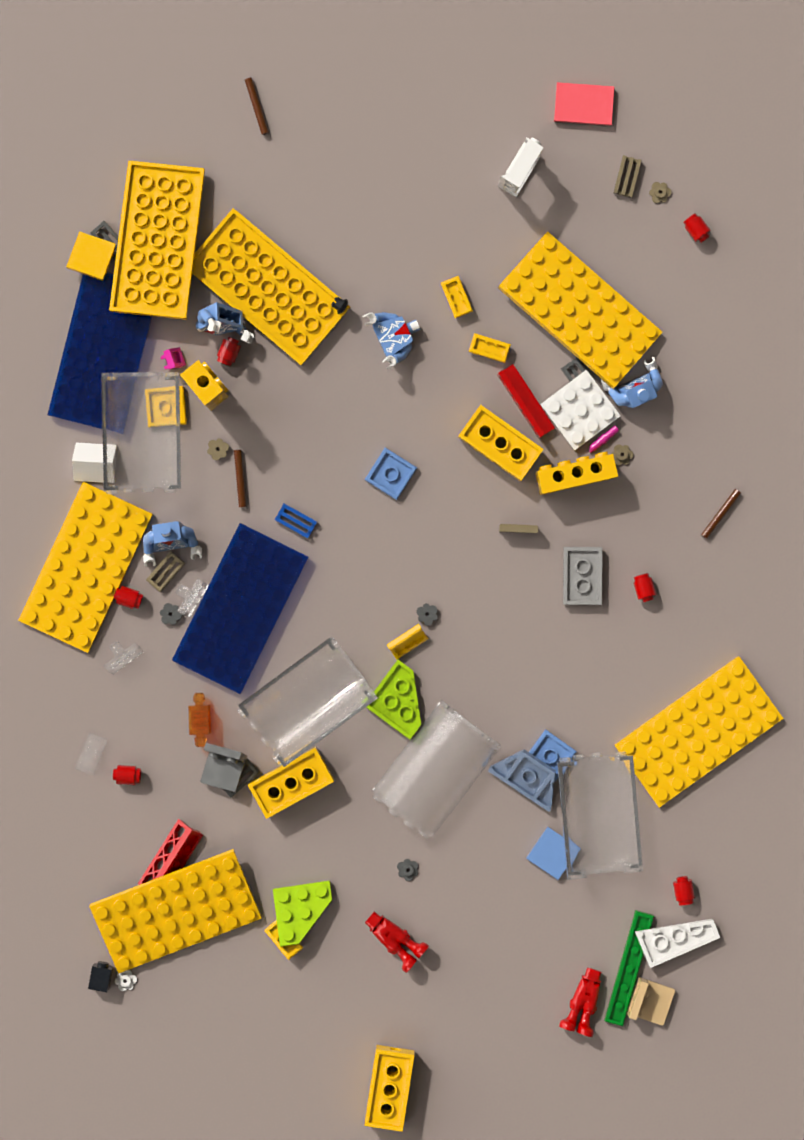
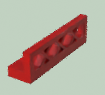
(525, 401)
(182, 850)

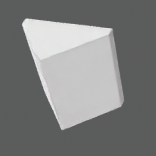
(88, 462)

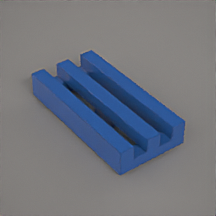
(282, 513)

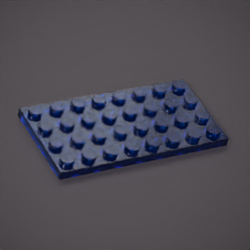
(95, 345)
(240, 608)

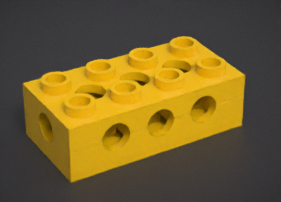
(197, 376)
(512, 438)
(606, 471)
(289, 795)
(394, 1117)

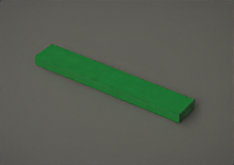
(627, 970)

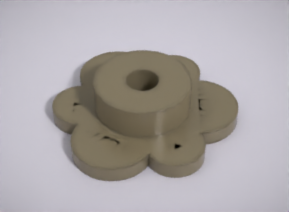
(656, 196)
(213, 445)
(628, 454)

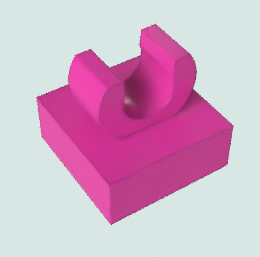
(174, 358)

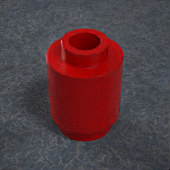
(697, 228)
(228, 351)
(644, 587)
(128, 597)
(127, 775)
(684, 890)

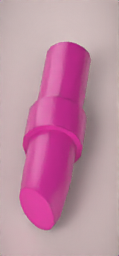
(603, 439)

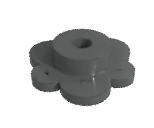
(432, 610)
(166, 618)
(408, 875)

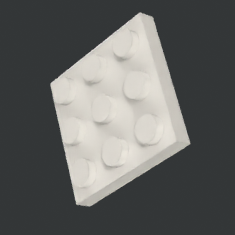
(580, 410)

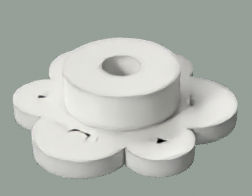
(131, 979)

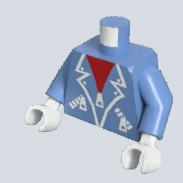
(222, 319)
(393, 335)
(638, 390)
(169, 537)

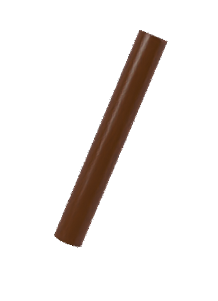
(256, 106)
(240, 478)
(721, 513)

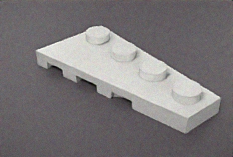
(674, 940)

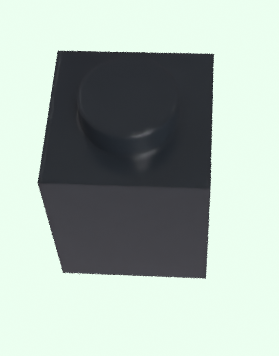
(100, 976)

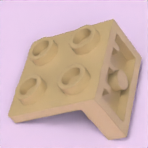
(650, 1001)

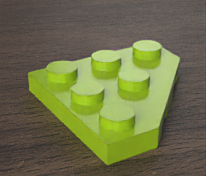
(398, 700)
(299, 909)

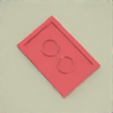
(584, 104)

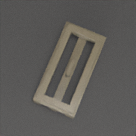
(631, 160)
(518, 528)
(171, 576)

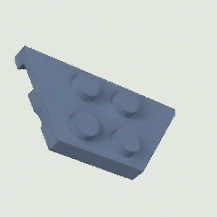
(527, 776)

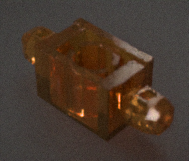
(199, 719)

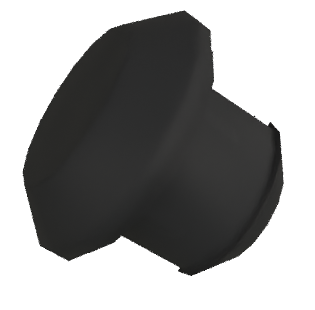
(340, 305)

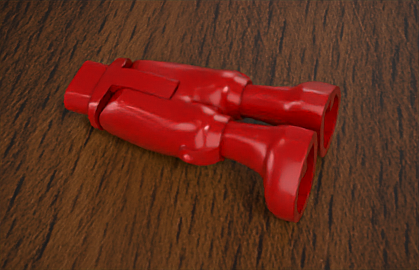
(392, 936)
(586, 999)

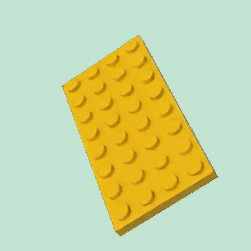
(157, 240)
(267, 286)
(580, 309)
(85, 567)
(699, 731)
(175, 911)

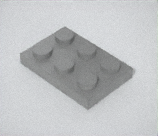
(582, 575)

